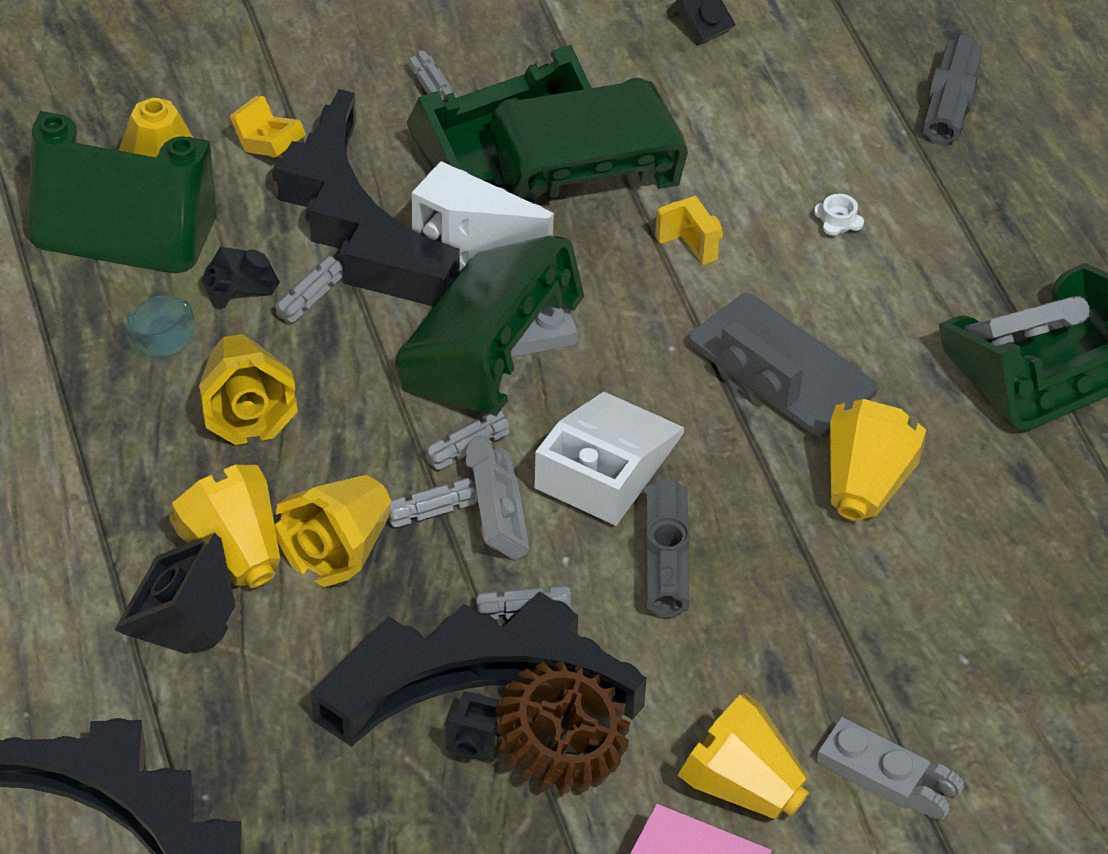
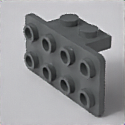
(781, 362)

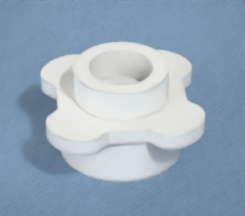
(839, 214)

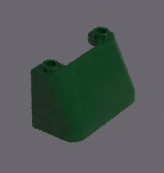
(459, 127)
(587, 138)
(119, 202)
(482, 316)
(1043, 373)

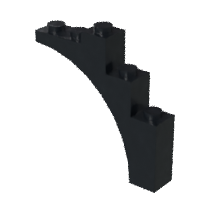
(373, 245)
(470, 650)
(112, 778)

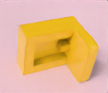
(263, 132)
(692, 223)

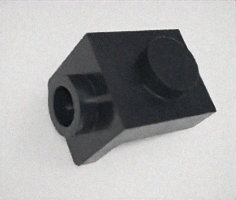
(703, 18)
(238, 271)
(472, 727)

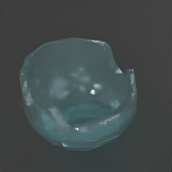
(161, 326)

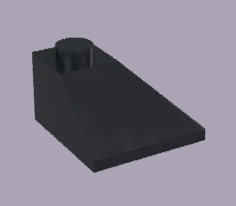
(183, 598)

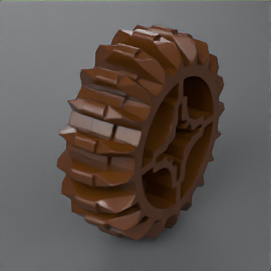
(588, 724)

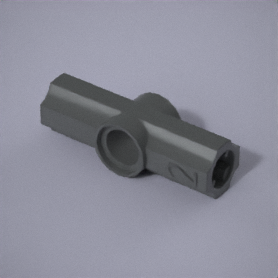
(952, 90)
(667, 548)

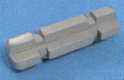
(428, 75)
(309, 289)
(440, 453)
(432, 502)
(514, 600)

